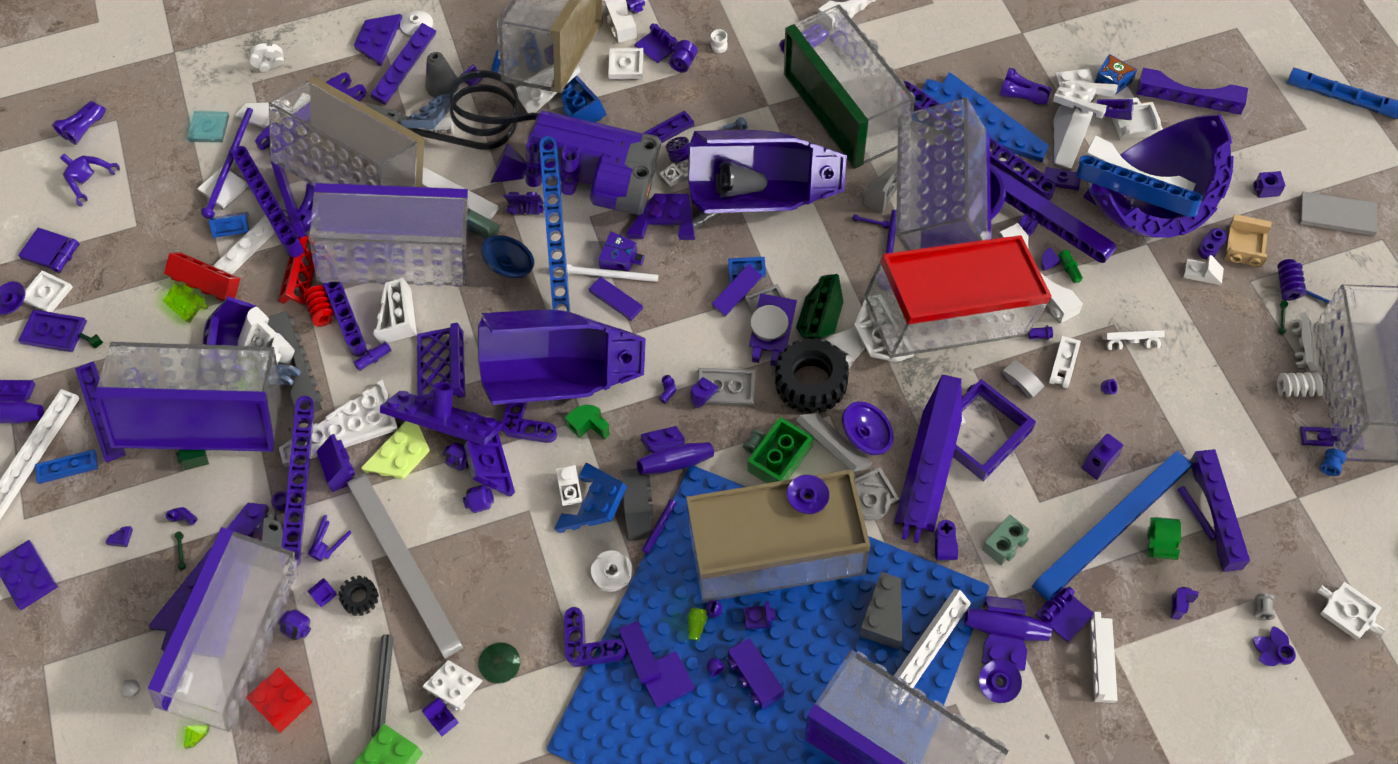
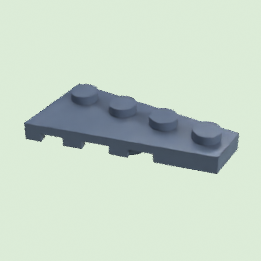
(429, 115)

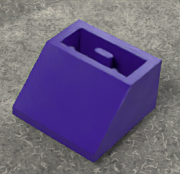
(335, 463)

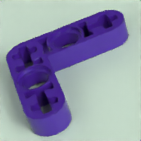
(520, 425)
(584, 649)

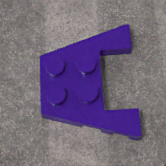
(665, 210)

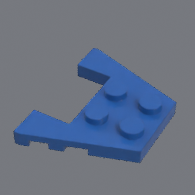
(600, 502)

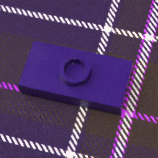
(1063, 178)

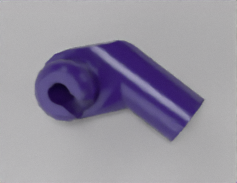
(669, 388)
(181, 513)

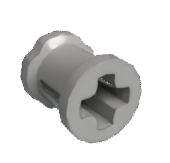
(1264, 606)

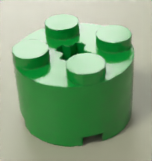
(1164, 538)

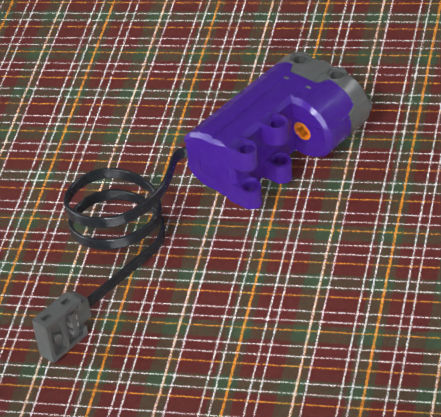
(609, 158)

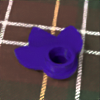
(1273, 646)

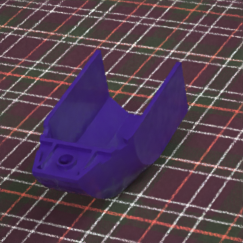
(793, 168)
(553, 356)

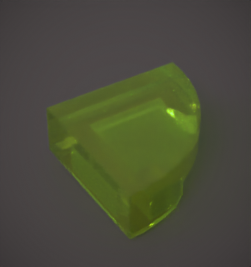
(194, 735)

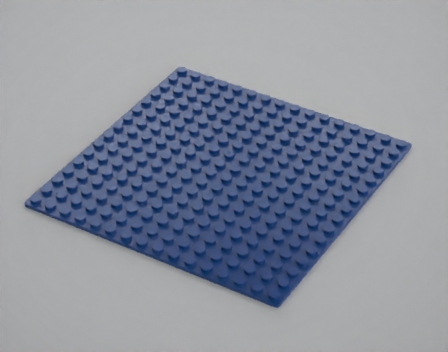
(811, 635)

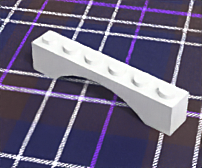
(1106, 151)
(1064, 302)

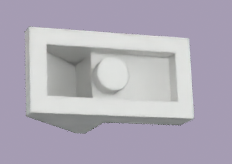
(1206, 271)
(283, 350)

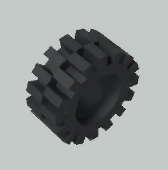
(350, 588)

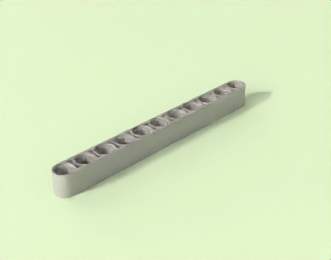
(405, 566)

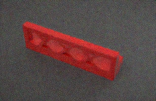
(291, 275)

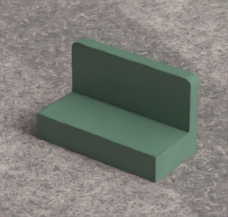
(482, 226)

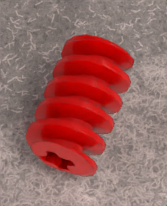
(318, 305)

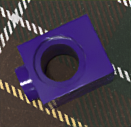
(1269, 184)

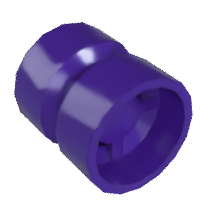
(683, 56)

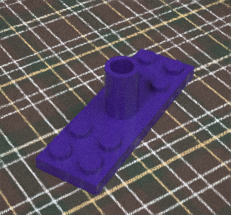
(440, 414)

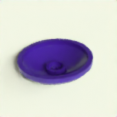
(867, 428)

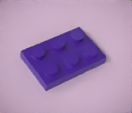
(26, 575)

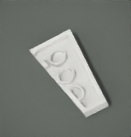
(533, 99)

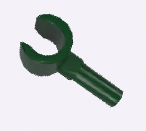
(95, 341)

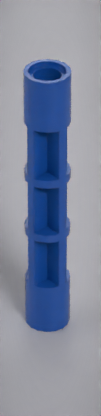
(1334, 89)

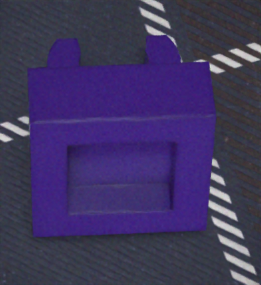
(322, 592)

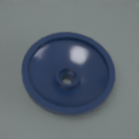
(507, 256)

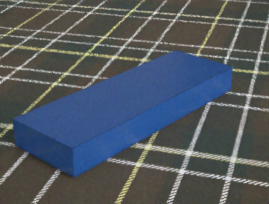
(66, 466)

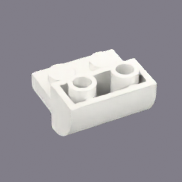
(255, 330)

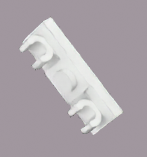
(1133, 337)
(1306, 342)

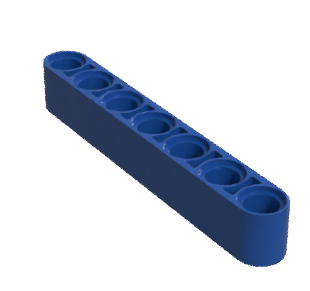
(1139, 186)

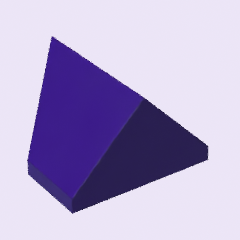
(509, 166)

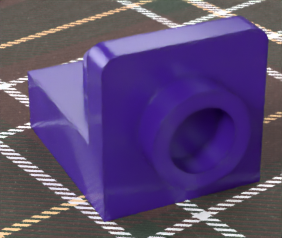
(1181, 600)
(759, 616)

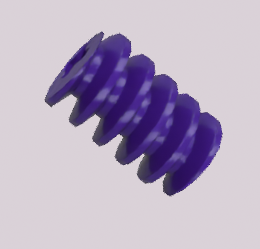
(1291, 279)

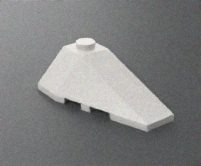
(1069, 131)

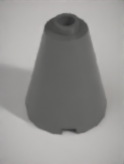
(438, 75)
(738, 180)

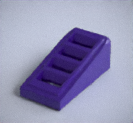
(1124, 106)

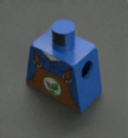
(1116, 72)

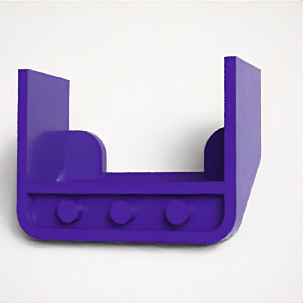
(226, 322)

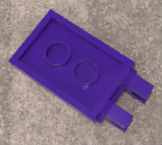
(776, 346)

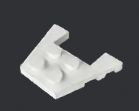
(1081, 94)

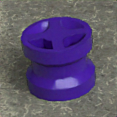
(1028, 224)

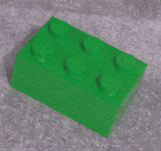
(780, 452)

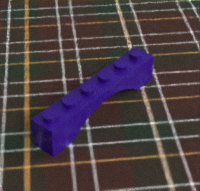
(1157, 85)
(1229, 539)

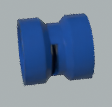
(1333, 460)

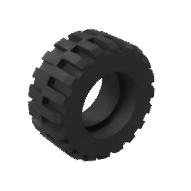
(816, 354)

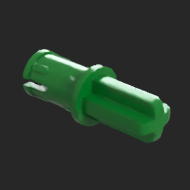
(1070, 266)

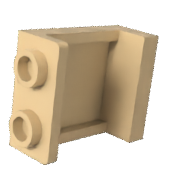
(1247, 240)

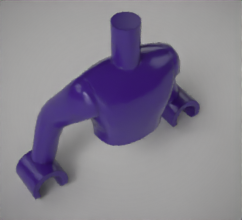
(80, 171)

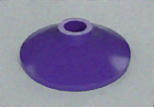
(11, 297)
(810, 486)
(1011, 681)

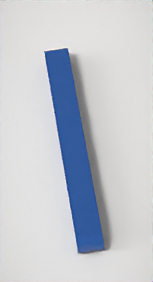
(554, 228)
(1111, 526)

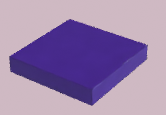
(43, 247)
(672, 683)

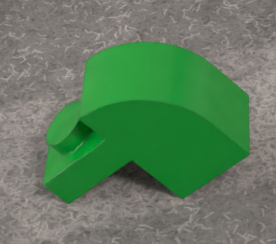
(586, 418)

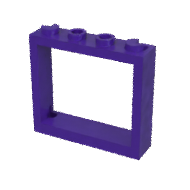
(1010, 410)

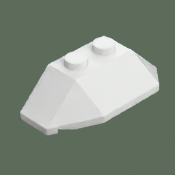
(871, 337)

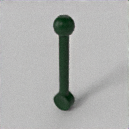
(1283, 305)
(179, 536)

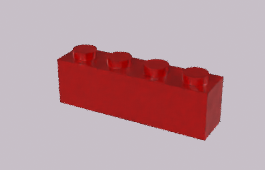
(201, 276)

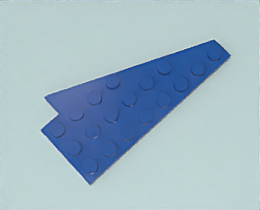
(996, 122)

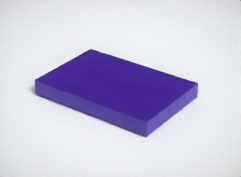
(52, 330)

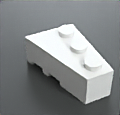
(396, 314)

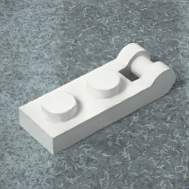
(1065, 361)

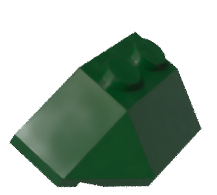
(821, 308)

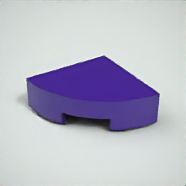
(1049, 259)
(121, 537)

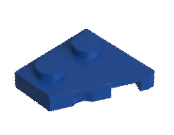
(736, 266)

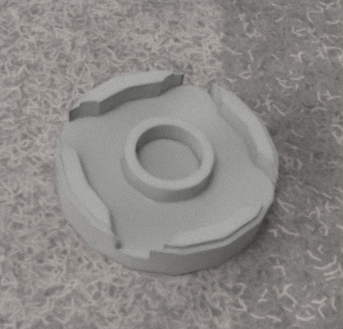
(769, 323)
(873, 500)

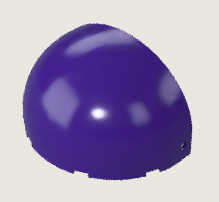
(1187, 149)

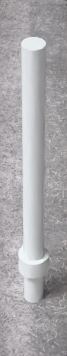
(610, 273)

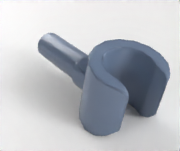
(740, 123)

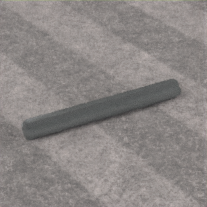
(382, 684)

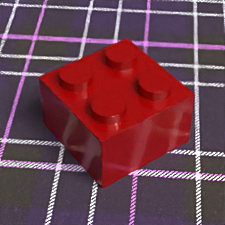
(279, 699)

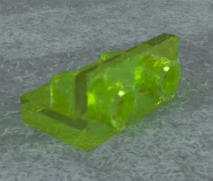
(184, 301)

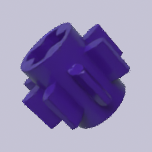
(635, 5)

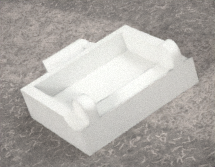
(1143, 123)

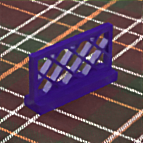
(456, 359)

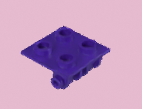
(657, 43)
(531, 200)
(1065, 613)

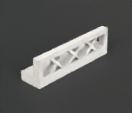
(1103, 659)

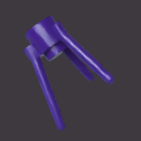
(319, 549)

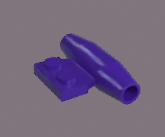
(13, 405)
(671, 452)
(1007, 634)

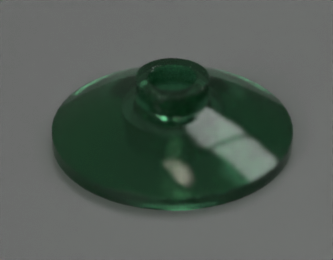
(502, 671)

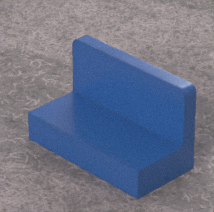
(229, 224)

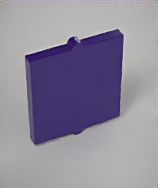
(1004, 605)

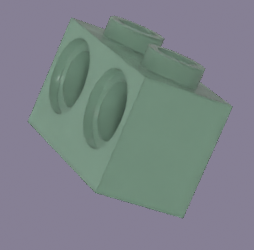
(1003, 538)

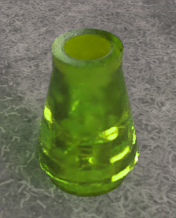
(696, 622)

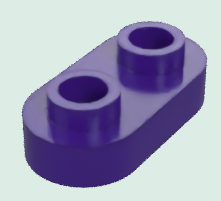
(1213, 242)

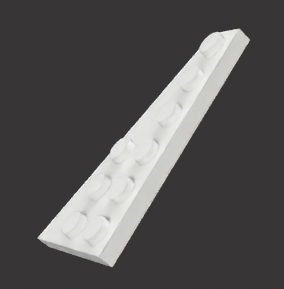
(351, 423)

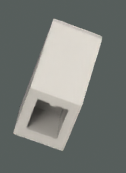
(569, 485)

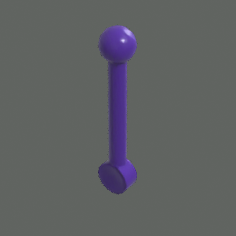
(885, 224)

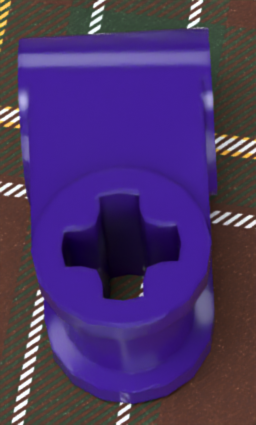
(946, 544)

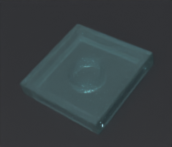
(208, 126)

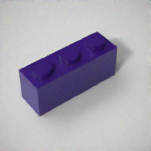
(755, 674)

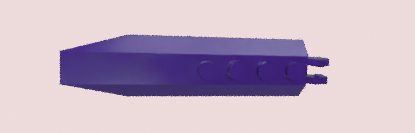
(931, 458)

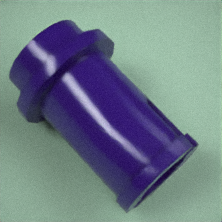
(1041, 333)

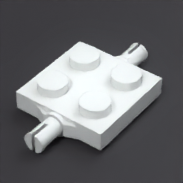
(1351, 611)

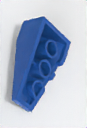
(581, 101)

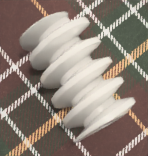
(1300, 383)

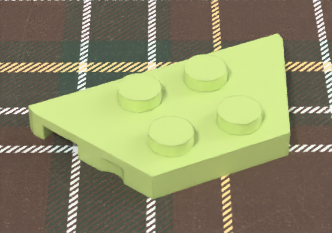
(399, 453)

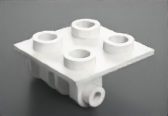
(452, 685)

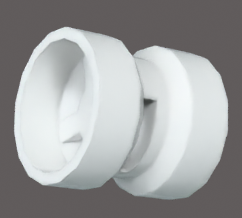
(719, 41)

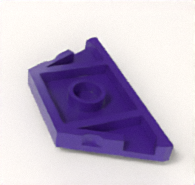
(377, 37)
(489, 465)

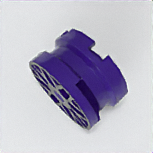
(678, 150)

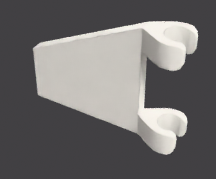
(260, 114)
(848, 343)

